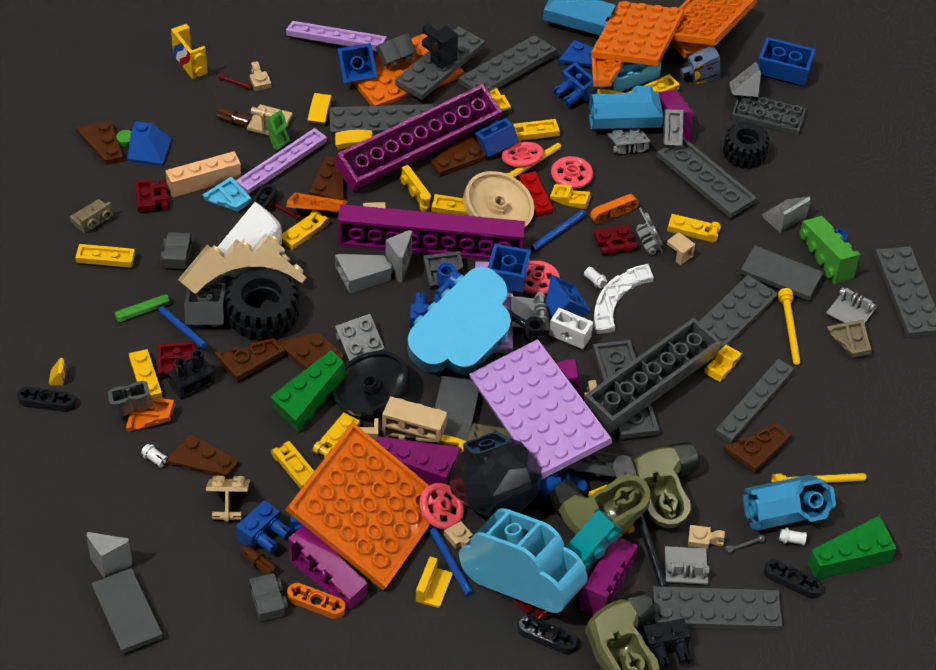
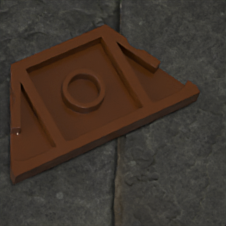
(308, 349)

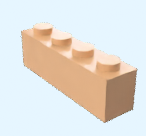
(203, 174)

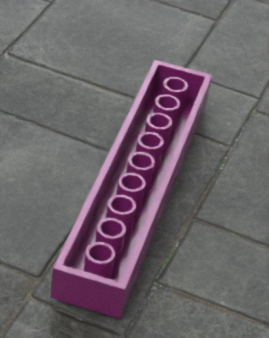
(416, 137)
(430, 231)

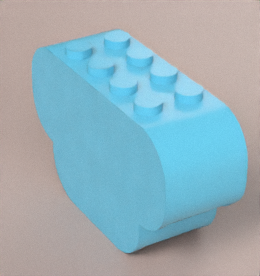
(462, 326)
(523, 561)

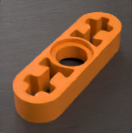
(614, 209)
(299, 600)

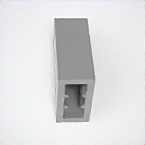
(362, 270)

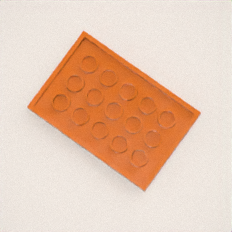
(710, 20)
(638, 33)
(382, 89)

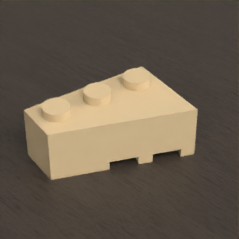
(413, 421)

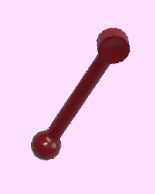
(222, 77)
(297, 215)

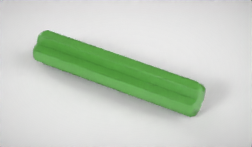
(141, 308)

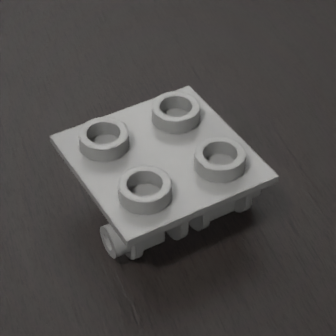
(629, 139)
(649, 235)
(530, 307)
(851, 307)
(359, 336)
(686, 565)

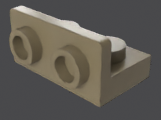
(92, 215)

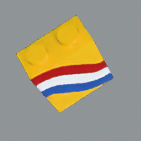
(191, 60)

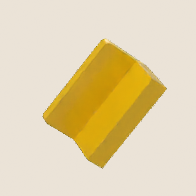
(433, 584)

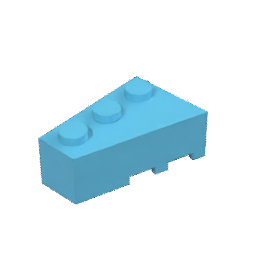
(634, 75)

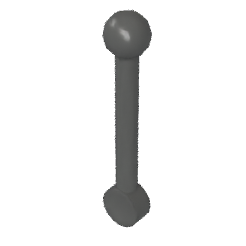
(730, 549)

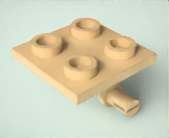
(261, 114)
(237, 484)

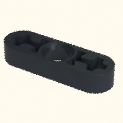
(57, 402)
(789, 570)
(550, 643)

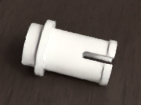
(598, 280)
(154, 455)
(792, 536)

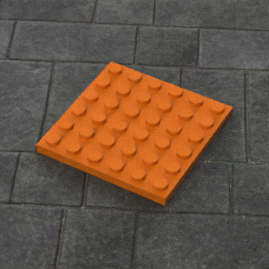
(364, 505)

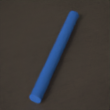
(555, 232)
(182, 327)
(451, 562)

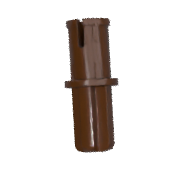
(233, 117)
(258, 560)

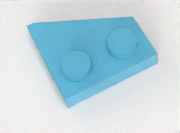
(228, 195)

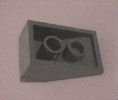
(206, 306)

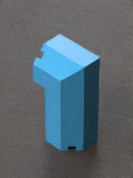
(581, 15)
(626, 110)
(788, 502)

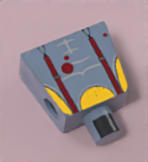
(703, 66)

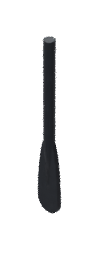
(624, 465)

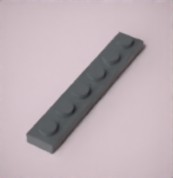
(754, 401)

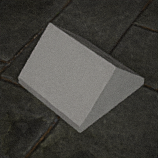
(747, 82)
(787, 213)
(399, 253)
(109, 553)

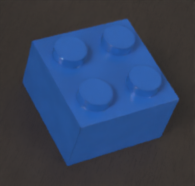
(510, 265)

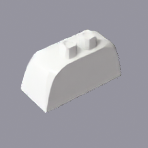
(251, 229)

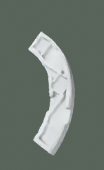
(612, 294)

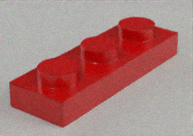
(542, 204)

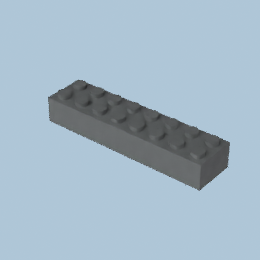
(652, 374)

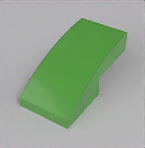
(276, 129)

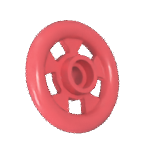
(522, 154)
(572, 172)
(542, 279)
(434, 518)

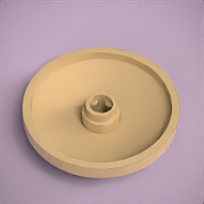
(498, 196)

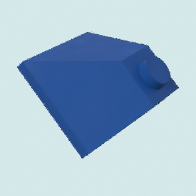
(357, 62)
(148, 144)
(565, 296)

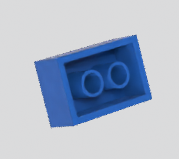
(786, 61)

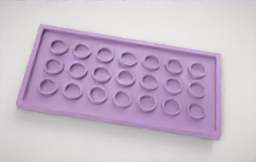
(540, 408)

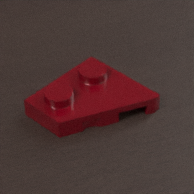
(169, 352)

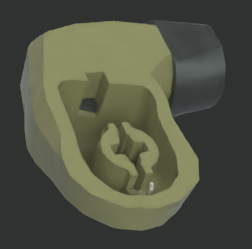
(661, 471)
(622, 500)
(615, 634)

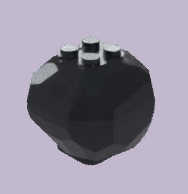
(495, 475)

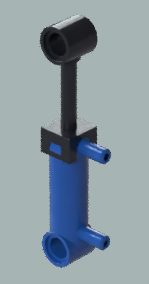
(532, 327)

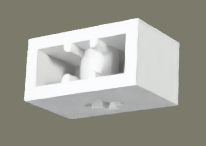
(570, 328)

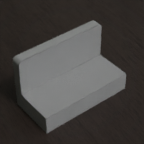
(673, 127)

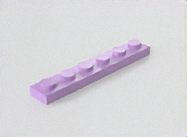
(333, 35)
(281, 161)

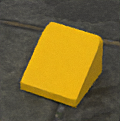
(57, 373)

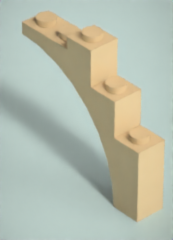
(264, 254)

